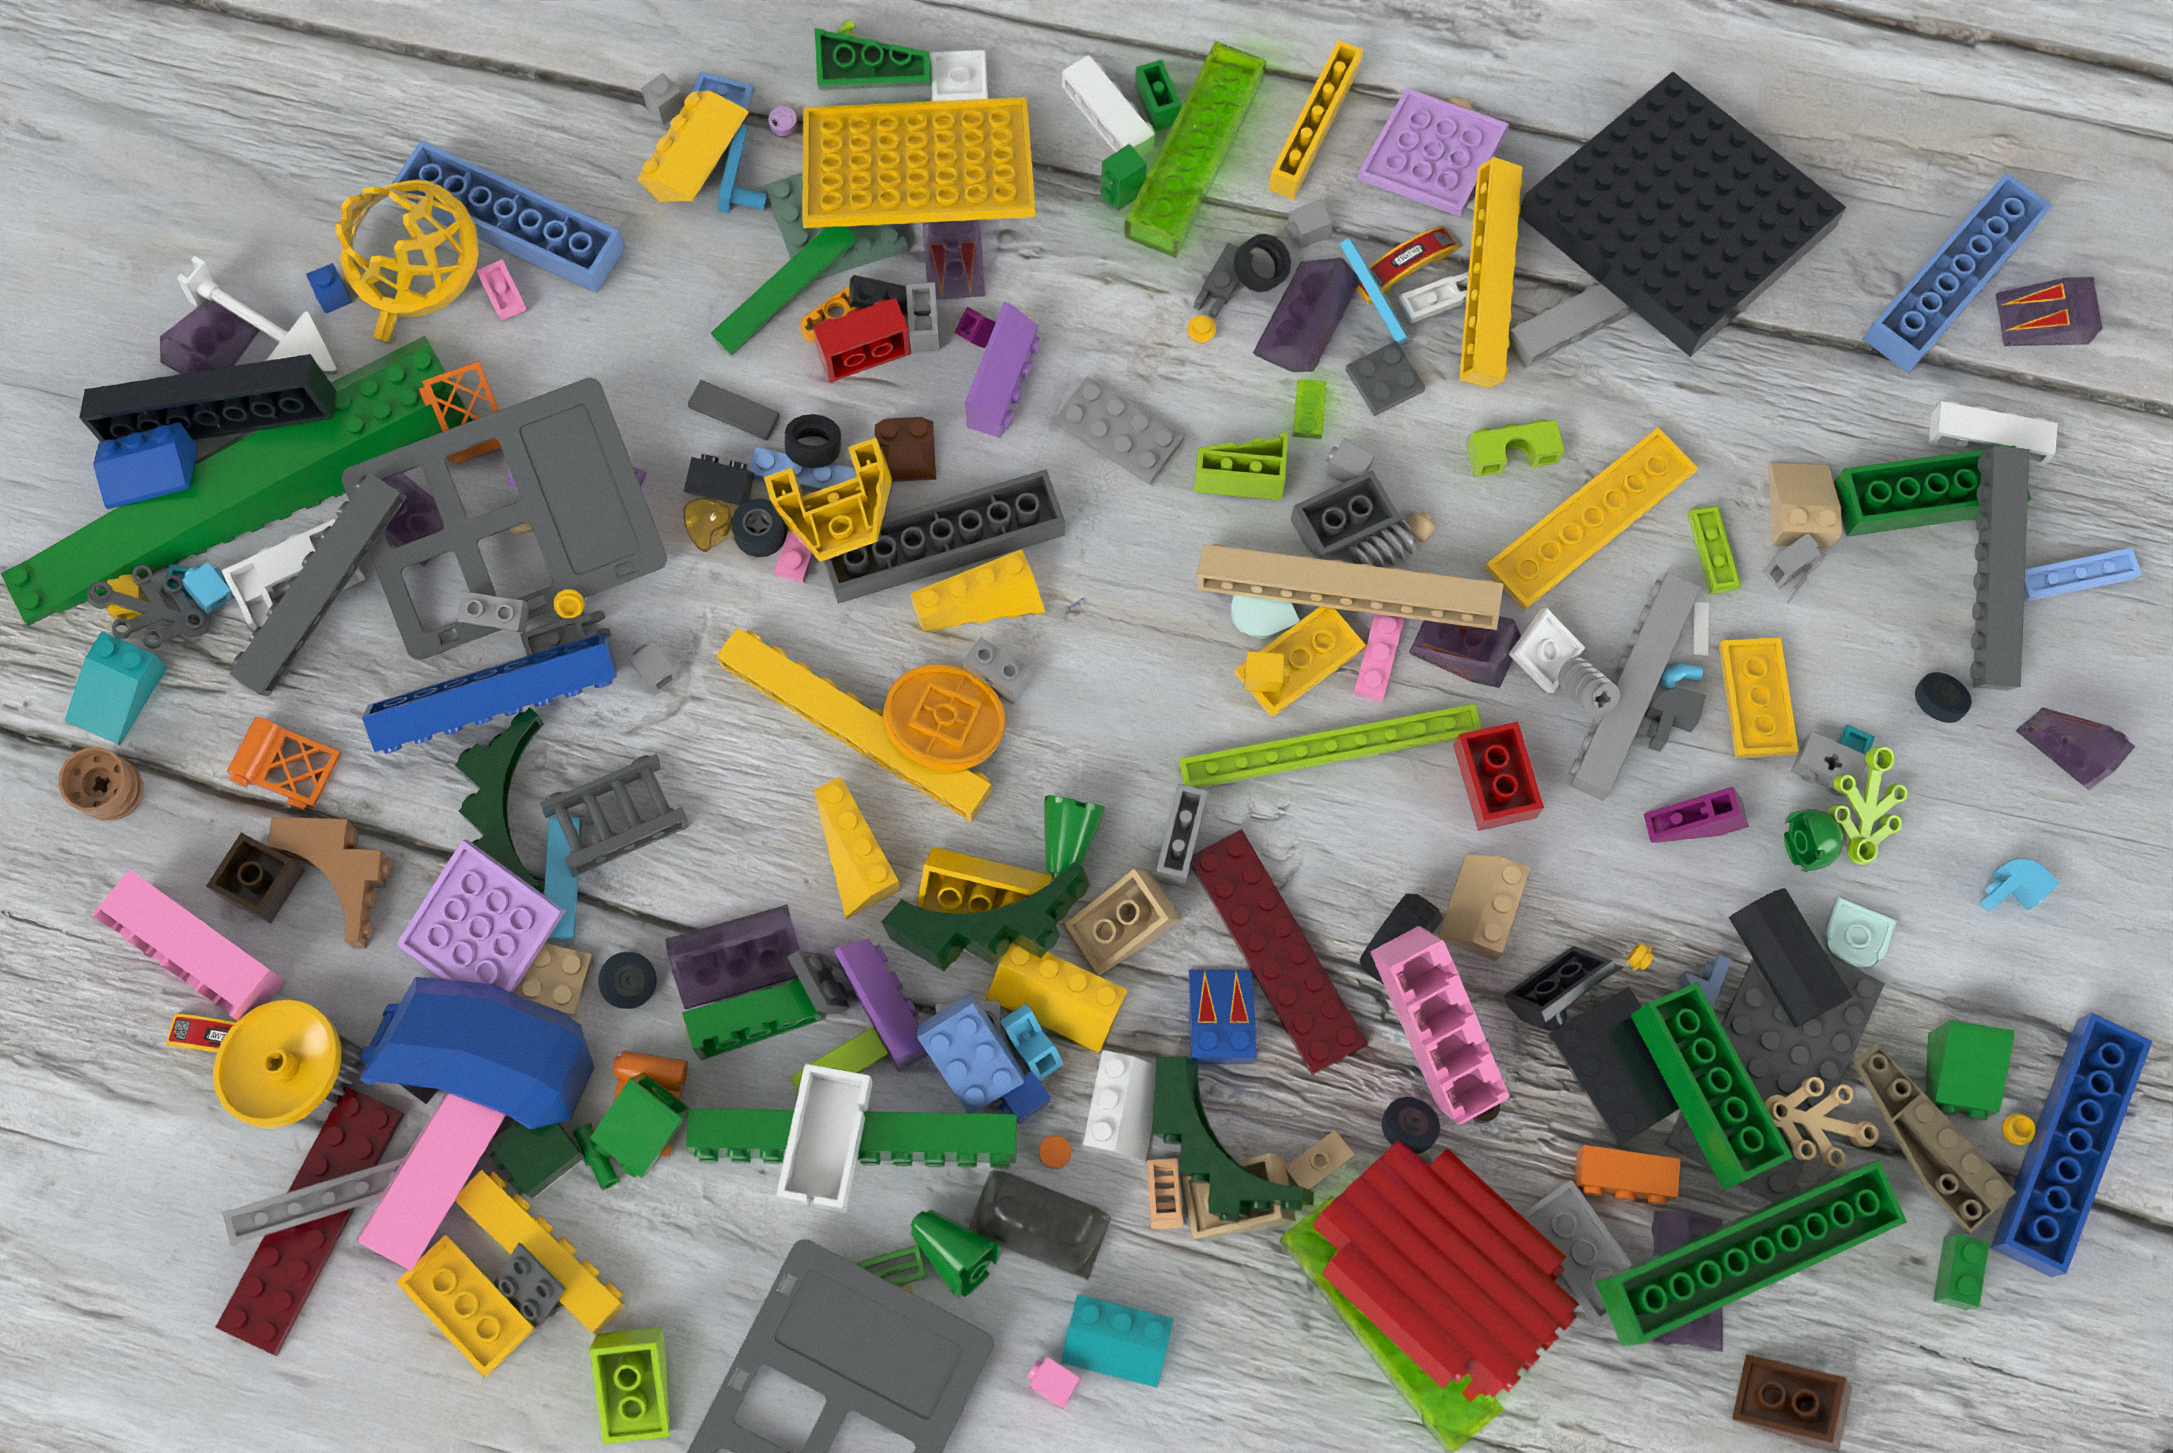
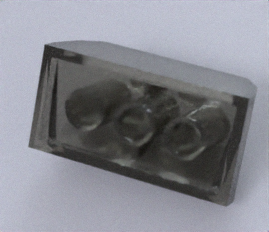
(1040, 1223)

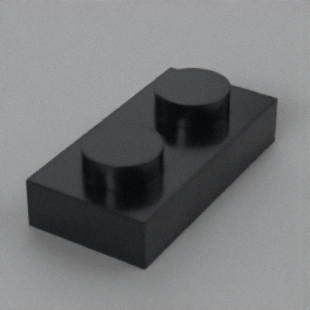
(867, 291)

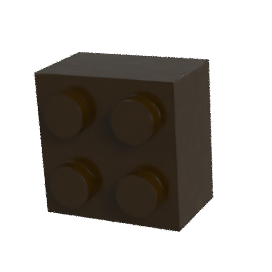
(255, 878)

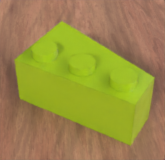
(1243, 469)

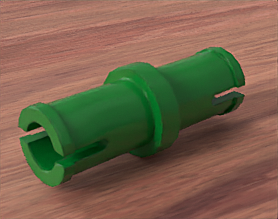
(599, 1163)

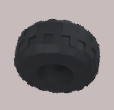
(1407, 915)

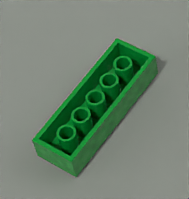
(1910, 493)
(1711, 1085)

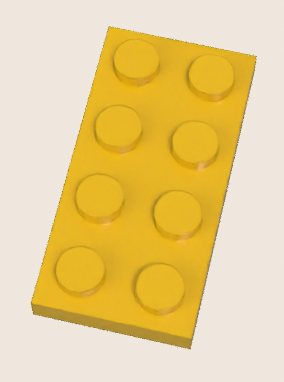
(1313, 652)
(1758, 697)
(466, 1305)

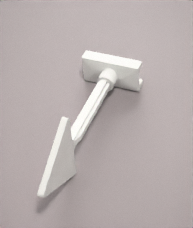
(300, 340)

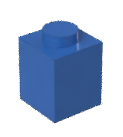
(329, 288)
(1025, 1099)

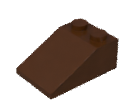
(1793, 1402)

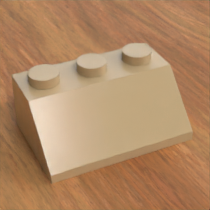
(1484, 904)

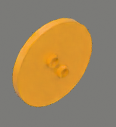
(944, 717)

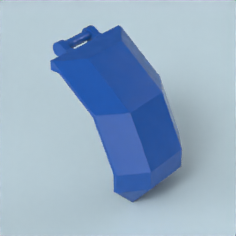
(482, 1049)

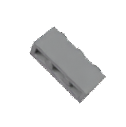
(1181, 835)

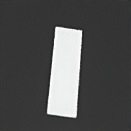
(1701, 629)

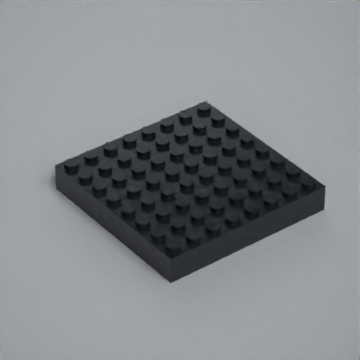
(1681, 212)

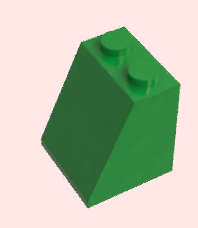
(1968, 1068)
(640, 1125)

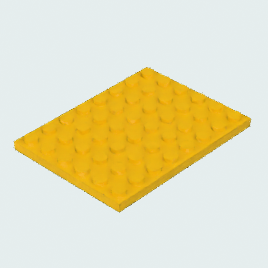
(917, 162)

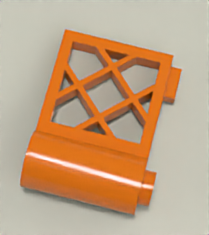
(430, 398)
(258, 756)
(666, 1071)

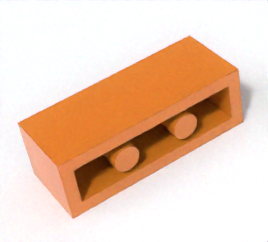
(1627, 1174)

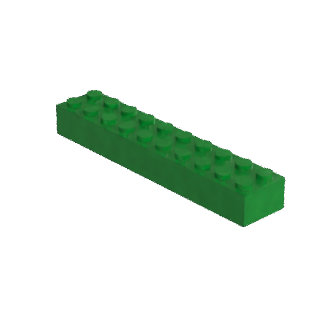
(885, 1137)
(1749, 1253)

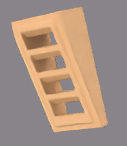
(1165, 1220)

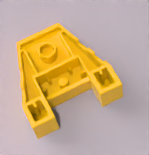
(839, 515)

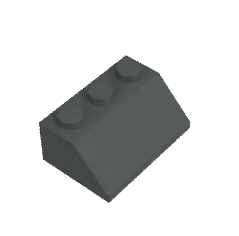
(1344, 514)

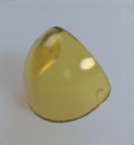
(707, 522)

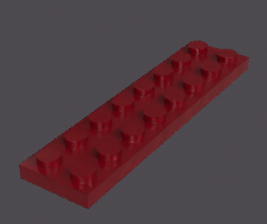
(1277, 952)
(294, 1257)

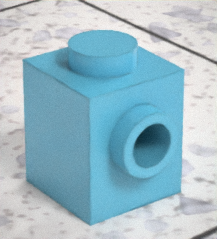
(207, 587)

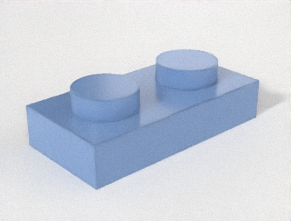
(732, 90)

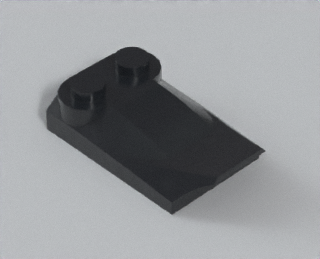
(1557, 986)

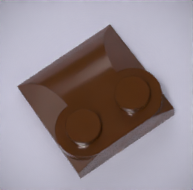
(908, 447)

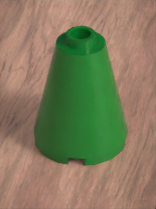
(1068, 831)
(954, 1251)

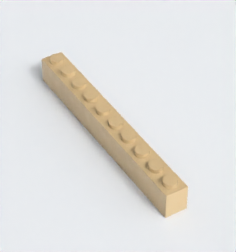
(1350, 586)

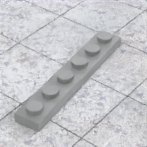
(309, 1203)

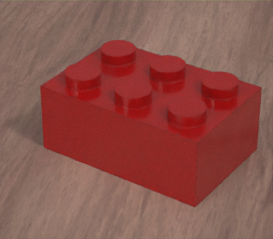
(862, 339)
(1498, 776)

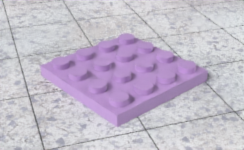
(1432, 151)
(480, 922)

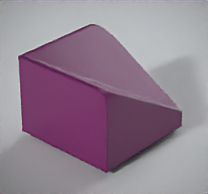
(975, 327)

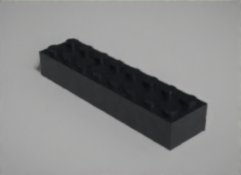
(214, 400)

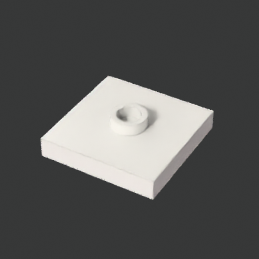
(958, 75)
(1545, 649)

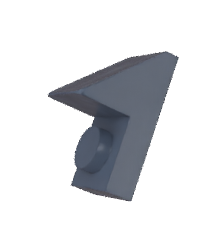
(1713, 976)

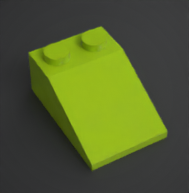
(631, 1384)

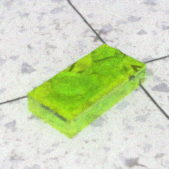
(1309, 409)

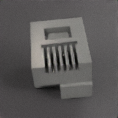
(1794, 560)

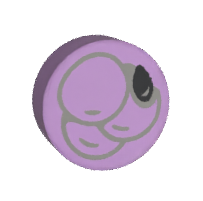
(782, 121)

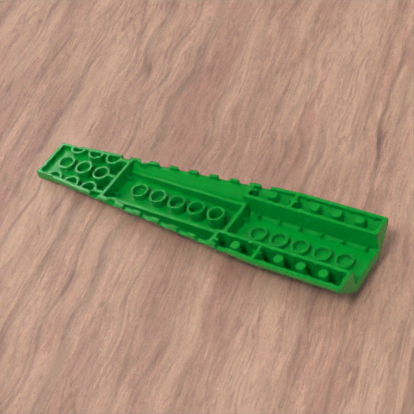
(244, 484)

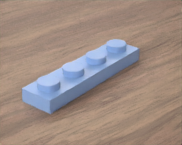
(812, 479)
(2081, 574)

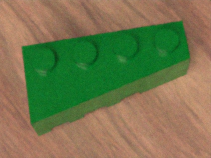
(865, 63)
(749, 1019)

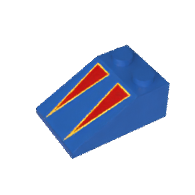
(1222, 1017)

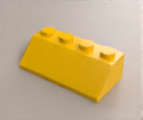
(691, 147)
(973, 884)
(1059, 994)

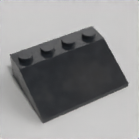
(1615, 1067)

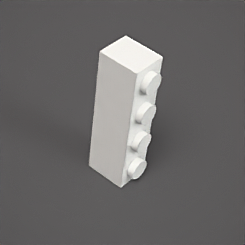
(1107, 107)
(1979, 428)

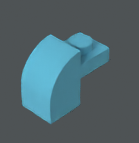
(2024, 880)
(1031, 1043)

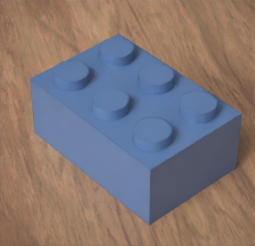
(970, 1054)

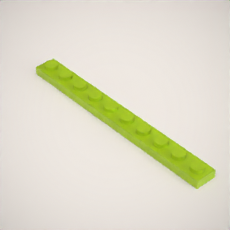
(1328, 747)

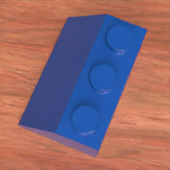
(145, 465)

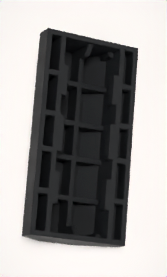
(1790, 957)

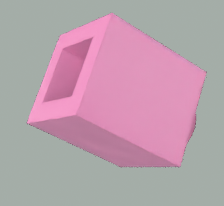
(1053, 1381)

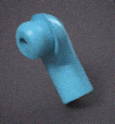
(1677, 672)

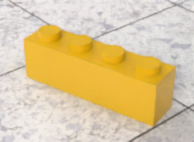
(979, 595)
(855, 855)

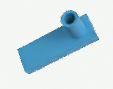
(729, 192)

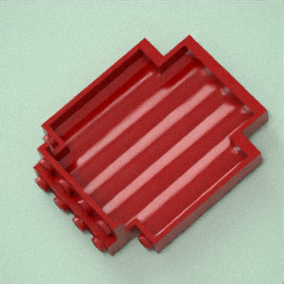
(1446, 1270)

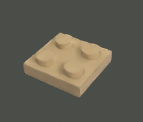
(557, 978)

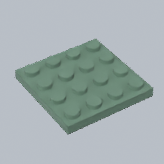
(873, 242)

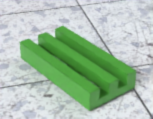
(919, 1262)

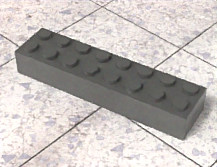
(950, 536)

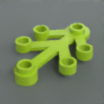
(1868, 809)

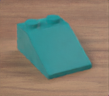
(113, 687)

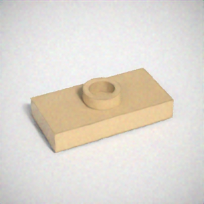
(1319, 1161)

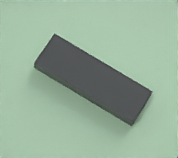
(733, 410)

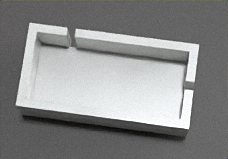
(824, 1138)

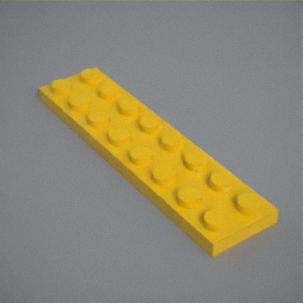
(1591, 518)

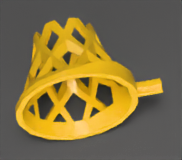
(408, 302)

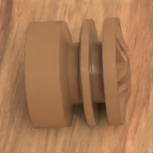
(85, 781)

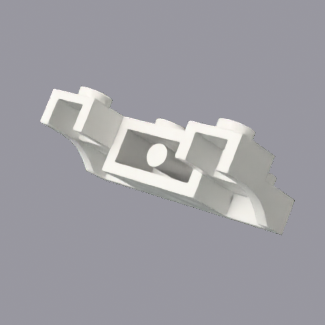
(267, 573)

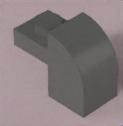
(1673, 708)

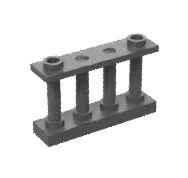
(612, 844)

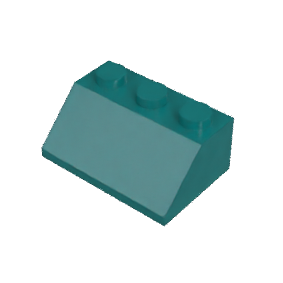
(1117, 1340)

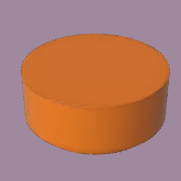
(1054, 1152)

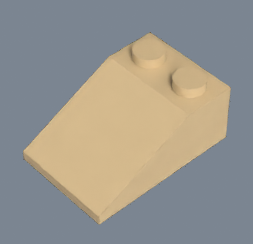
(1803, 503)
(1122, 920)
(1205, 1225)

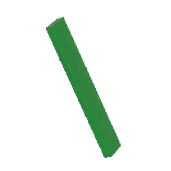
(783, 287)

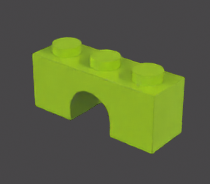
(1538, 440)

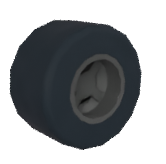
(752, 519)

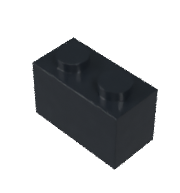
(719, 481)

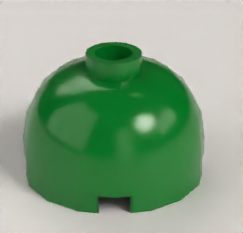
(1813, 839)

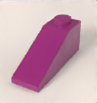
(1698, 817)

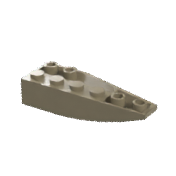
(1932, 1144)

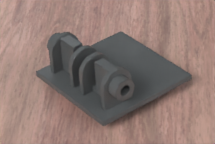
(529, 1286)

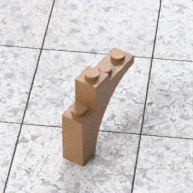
(353, 872)

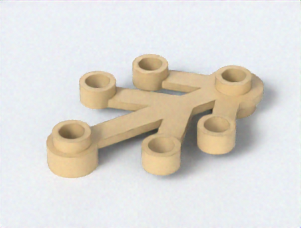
(1816, 1122)

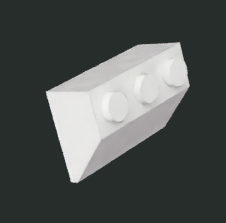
(1121, 1108)

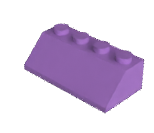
(1001, 372)
(882, 1001)

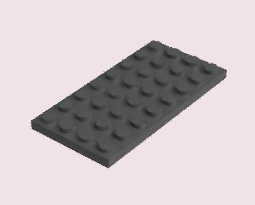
(1784, 1056)

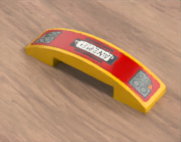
(1409, 257)
(197, 1032)

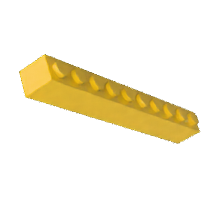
(846, 720)

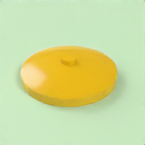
(277, 1064)

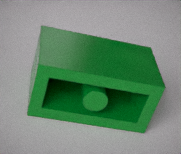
(1157, 94)
(1122, 177)
(1961, 1272)

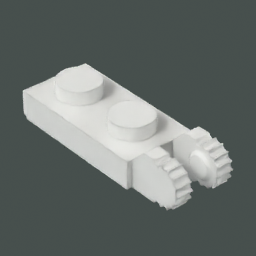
(1434, 298)

